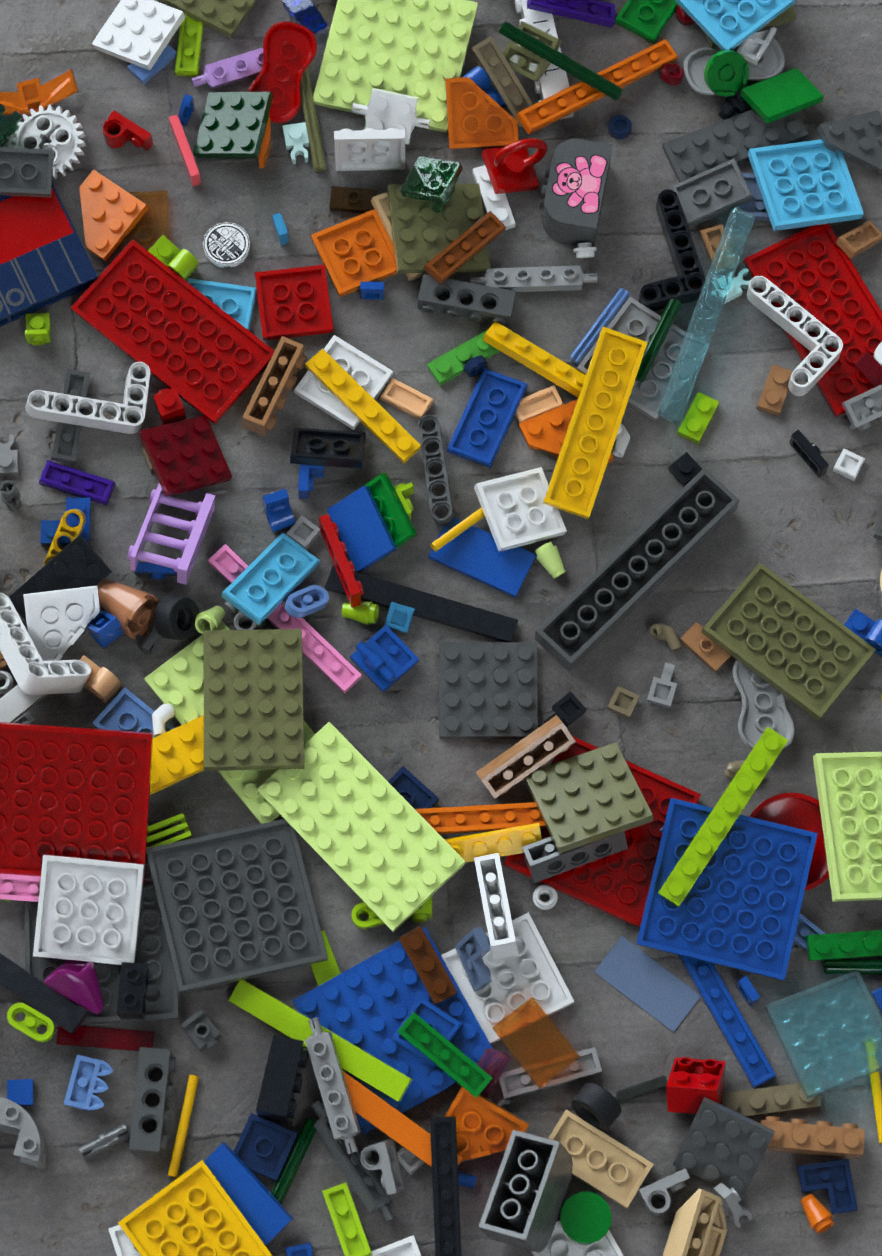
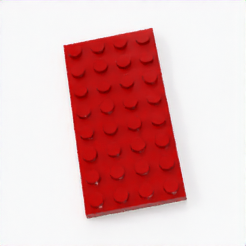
(829, 287)
(173, 331)

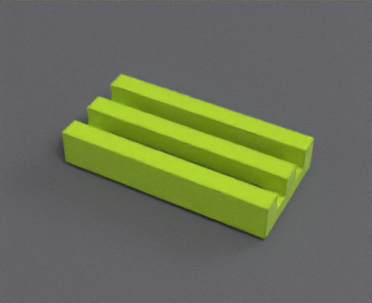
(165, 823)

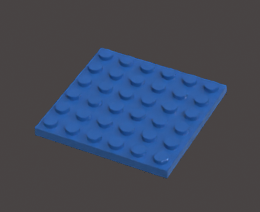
(742, 903)
(369, 1007)

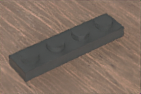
(68, 435)

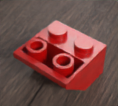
(692, 1081)

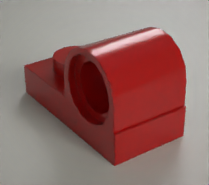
(127, 130)

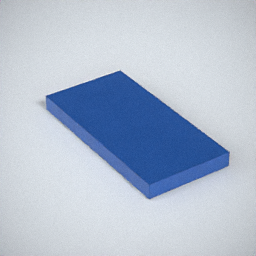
(487, 418)
(478, 557)
(248, 1194)

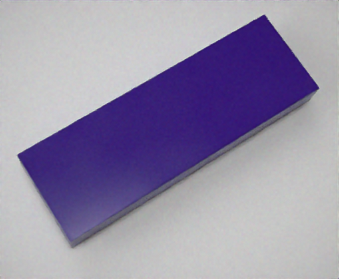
(77, 482)

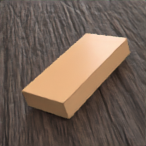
(406, 399)
(538, 403)

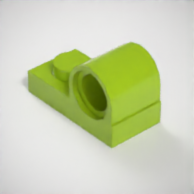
(178, 260)

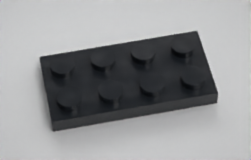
(71, 568)

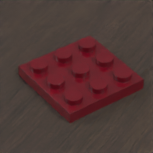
(185, 455)

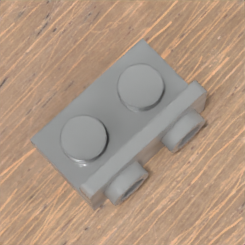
(864, 408)

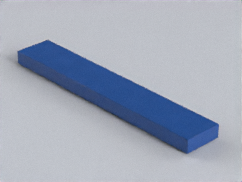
(729, 1021)

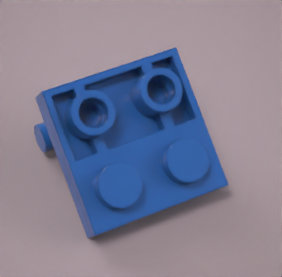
(384, 658)

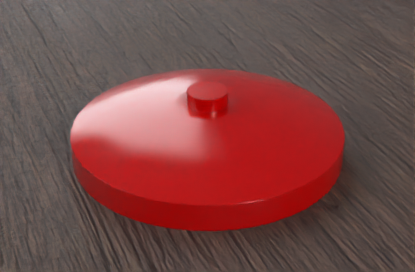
(802, 813)

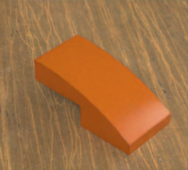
(266, 145)

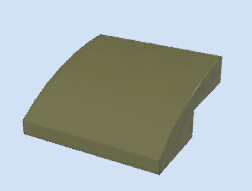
(525, 61)

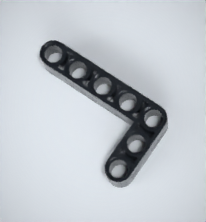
(679, 255)

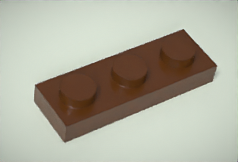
(428, 965)

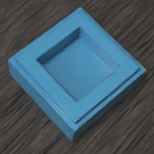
(280, 228)
(399, 617)

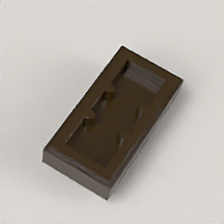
(351, 199)

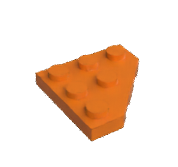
(475, 117)
(107, 214)
(549, 429)
(482, 1125)

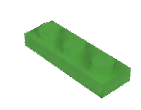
(452, 363)

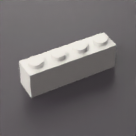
(496, 906)

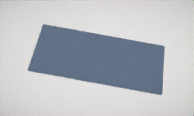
(647, 984)

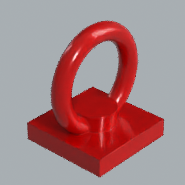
(512, 167)

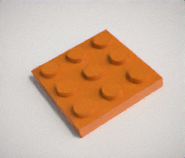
(356, 252)

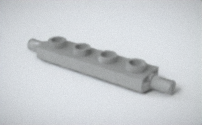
(536, 278)
(332, 1085)

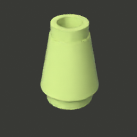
(550, 559)
(209, 619)

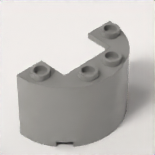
(31, 1142)

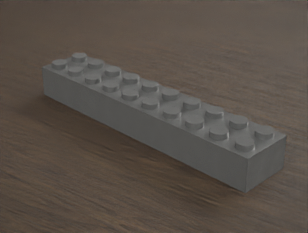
(636, 570)

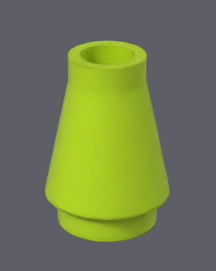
(364, 613)

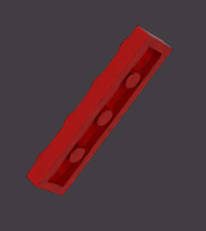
(338, 552)

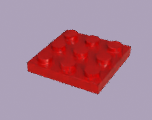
(294, 302)

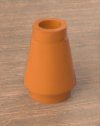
(817, 1215)

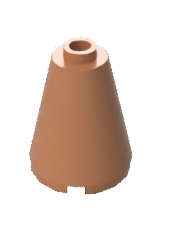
(129, 605)

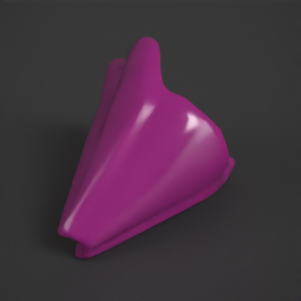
(77, 983)

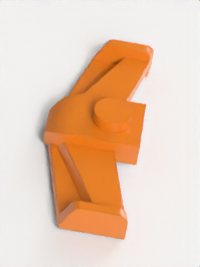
(33, 94)

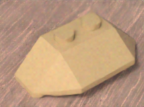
(698, 1227)

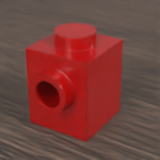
(169, 405)

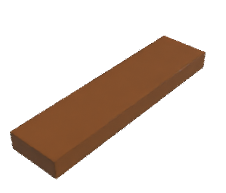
(464, 247)

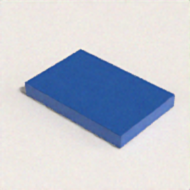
(362, 529)

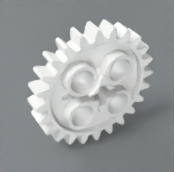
(66, 151)

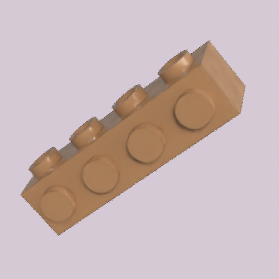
(273, 386)
(525, 757)
(815, 1139)

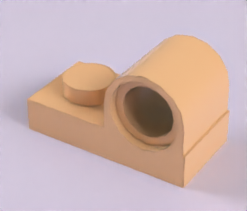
(101, 682)

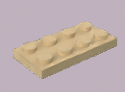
(601, 1159)

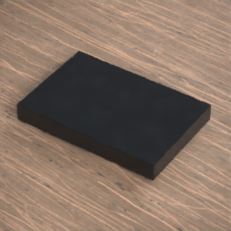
(328, 448)

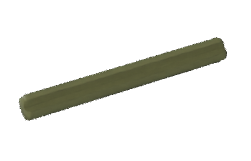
(312, 124)

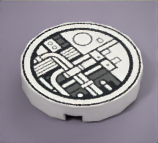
(226, 245)

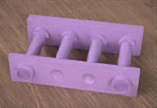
(189, 547)

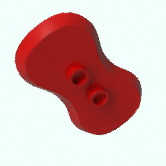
(287, 54)

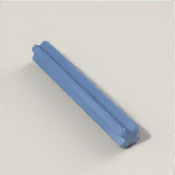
(603, 321)

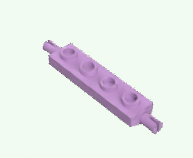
(231, 69)

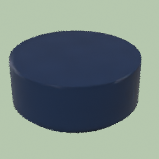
(620, 127)
(475, 366)

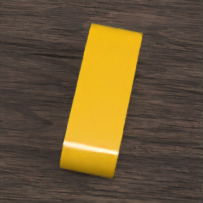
(65, 529)

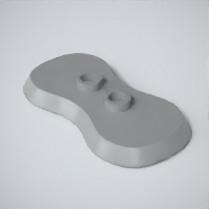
(769, 65)
(760, 707)

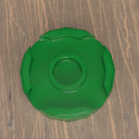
(726, 73)
(585, 1217)

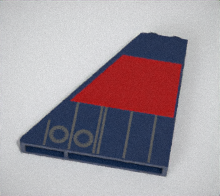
(38, 256)

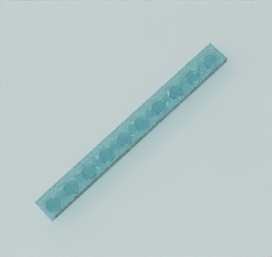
(706, 315)

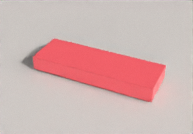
(185, 150)

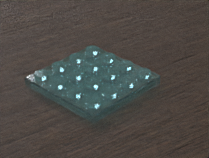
(830, 1033)

